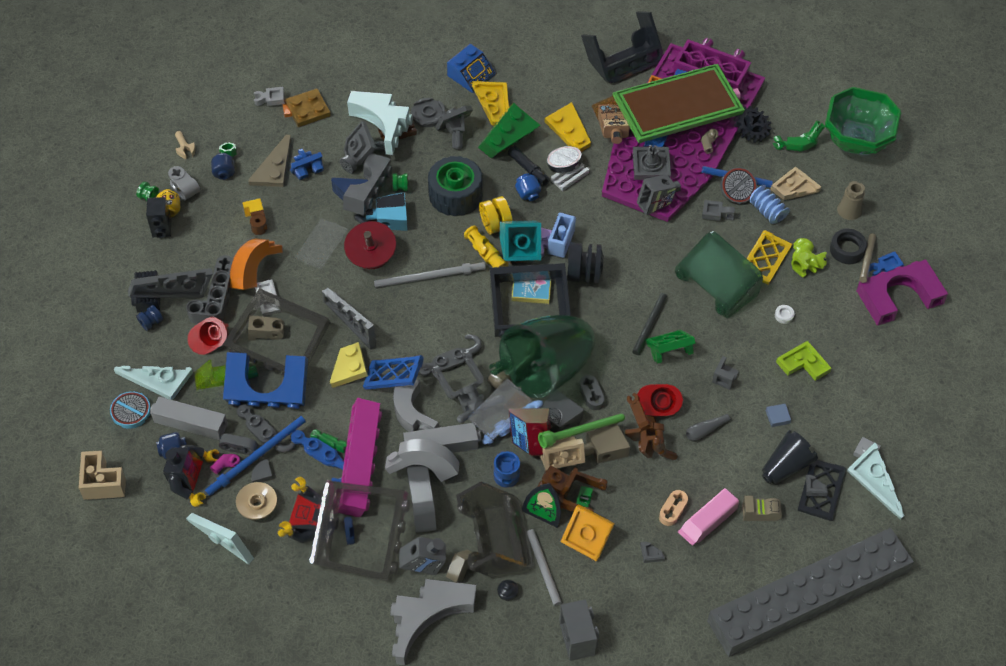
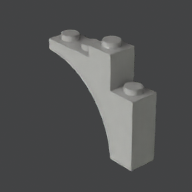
(435, 602)

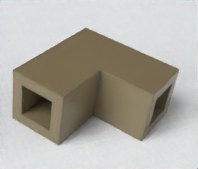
(458, 566)

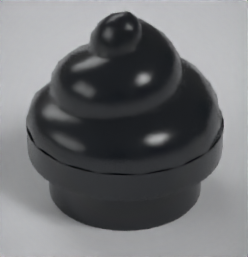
(507, 590)

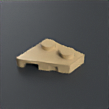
(795, 185)

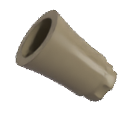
(852, 200)

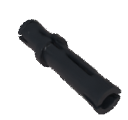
(528, 165)

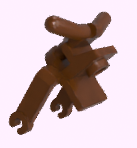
(649, 432)
(562, 484)

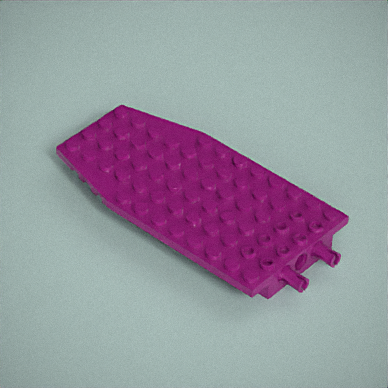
(685, 147)

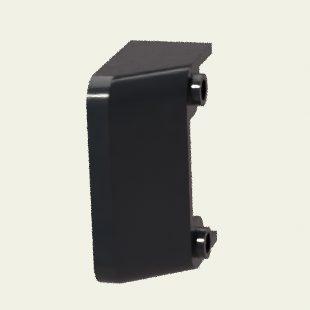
(642, 55)

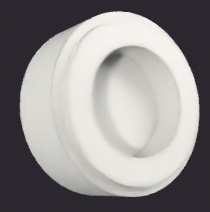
(784, 314)

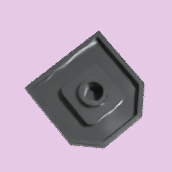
(455, 124)
(361, 144)

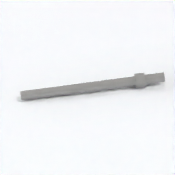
(466, 268)

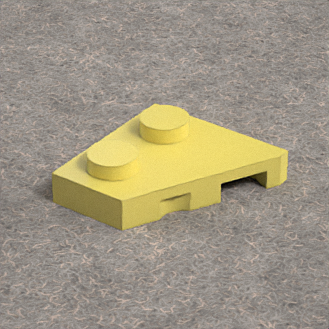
(349, 366)

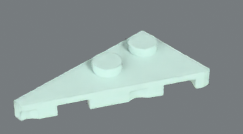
(156, 379)
(223, 536)

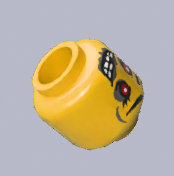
(173, 201)

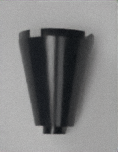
(788, 458)

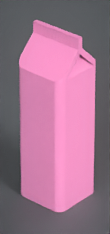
(709, 517)

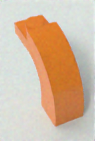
(246, 261)

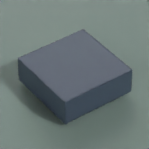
(778, 415)

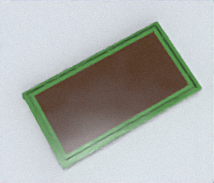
(678, 103)

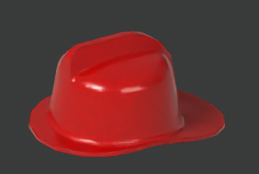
(207, 335)
(660, 399)

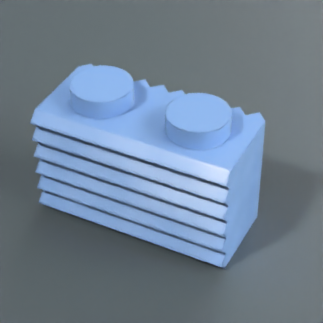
(561, 235)

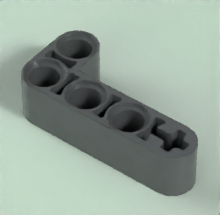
(217, 297)
(421, 498)

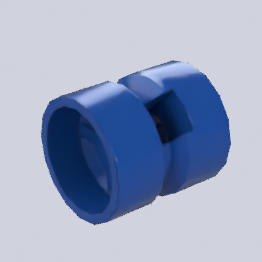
(506, 469)

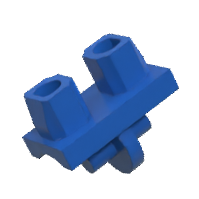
(304, 161)

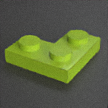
(805, 357)

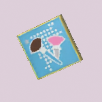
(531, 291)

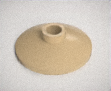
(255, 493)

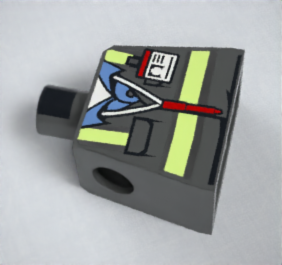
(657, 193)

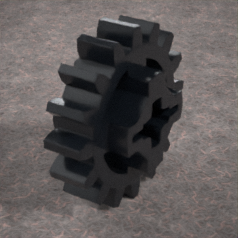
(760, 127)

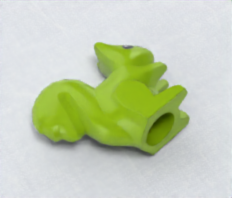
(805, 259)

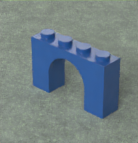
(289, 393)

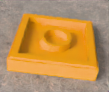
(587, 532)

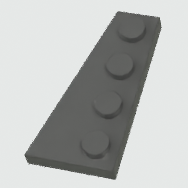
(182, 284)
(352, 319)

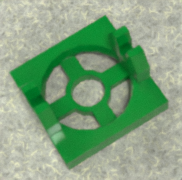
(669, 342)

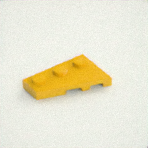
(493, 98)
(569, 127)

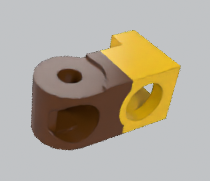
(255, 210)

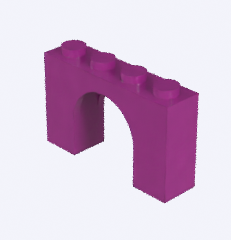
(916, 276)

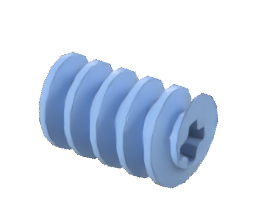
(768, 205)

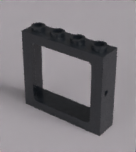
(526, 273)

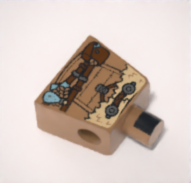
(613, 123)

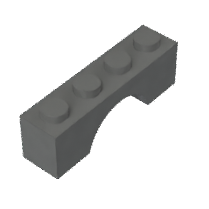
(360, 196)

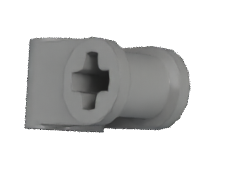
(183, 183)

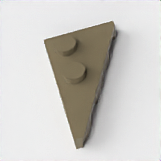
(274, 167)

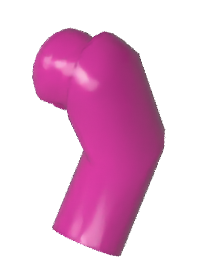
(225, 460)

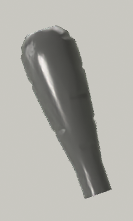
(704, 428)

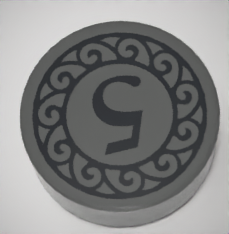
(348, 164)

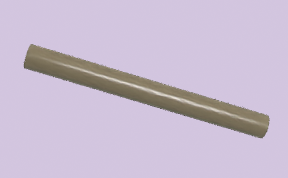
(867, 258)

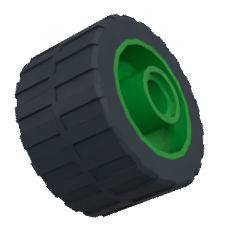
(455, 185)

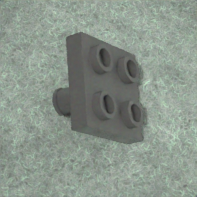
(650, 162)

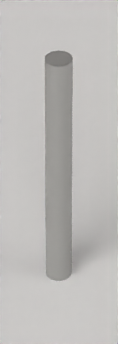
(544, 567)

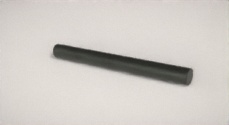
(649, 324)

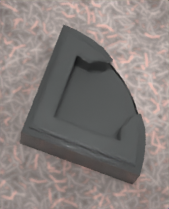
(261, 472)
(815, 487)
(651, 553)

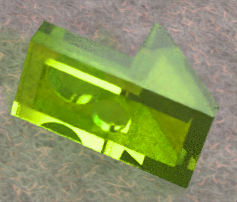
(209, 376)

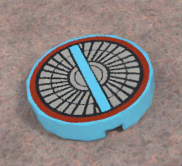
(130, 410)

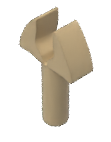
(184, 146)

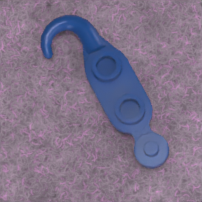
(318, 450)

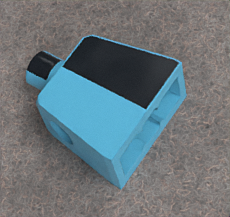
(390, 211)

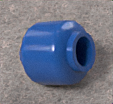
(528, 187)

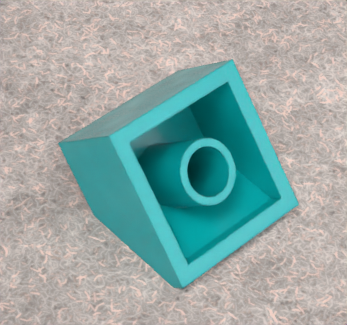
(520, 240)

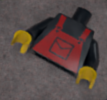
(183, 470)
(304, 515)

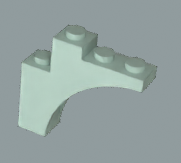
(383, 113)

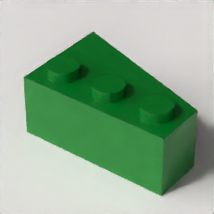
(508, 130)

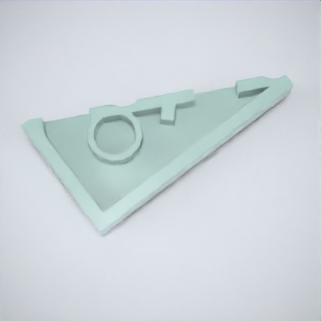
(871, 473)

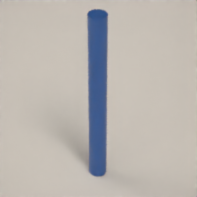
(720, 173)

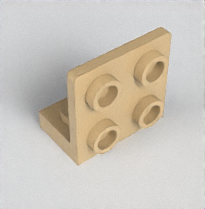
(564, 453)

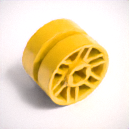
(493, 213)

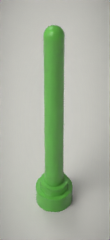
(549, 438)

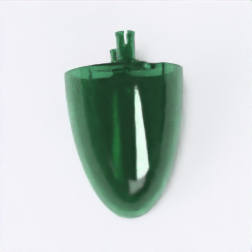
(544, 353)

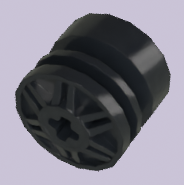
(584, 262)

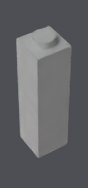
(189, 418)
(455, 438)

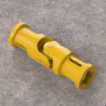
(484, 247)

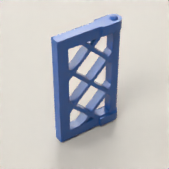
(398, 381)

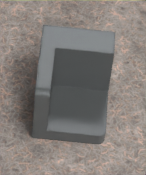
(724, 375)

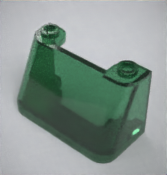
(721, 273)

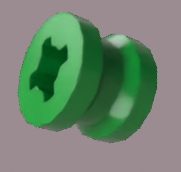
(400, 182)
(146, 191)

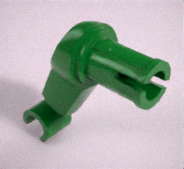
(803, 142)

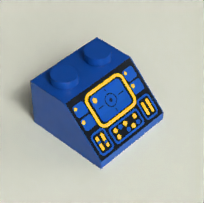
(469, 66)

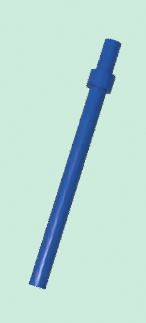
(224, 480)

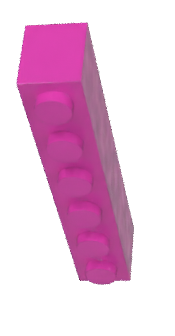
(359, 455)

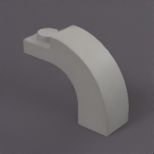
(405, 412)
(424, 453)

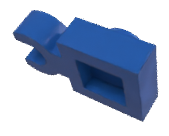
(886, 263)

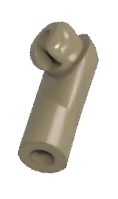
(708, 139)

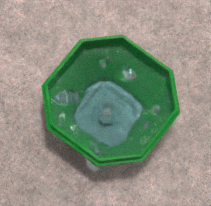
(862, 121)

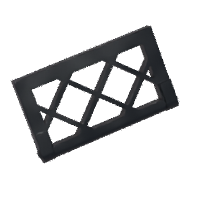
(816, 510)

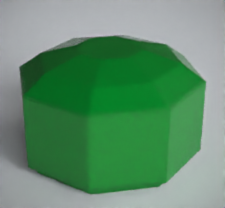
(228, 148)

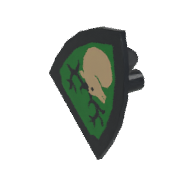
(543, 504)

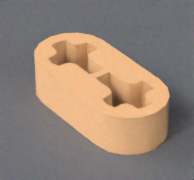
(677, 510)

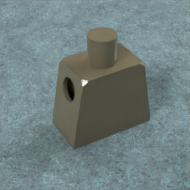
(606, 443)

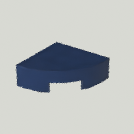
(349, 530)

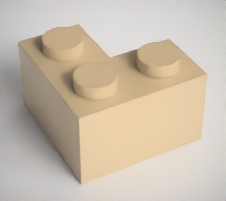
(97, 480)

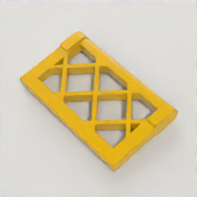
(775, 241)

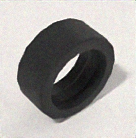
(849, 235)

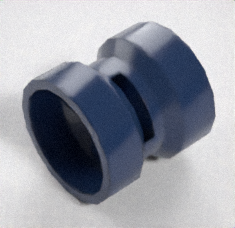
(149, 318)

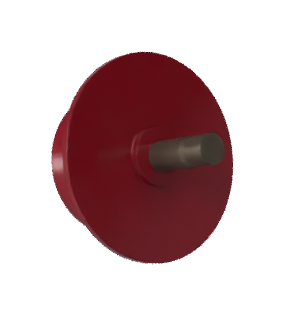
(370, 245)

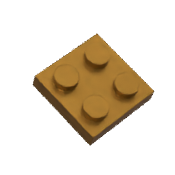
(307, 107)

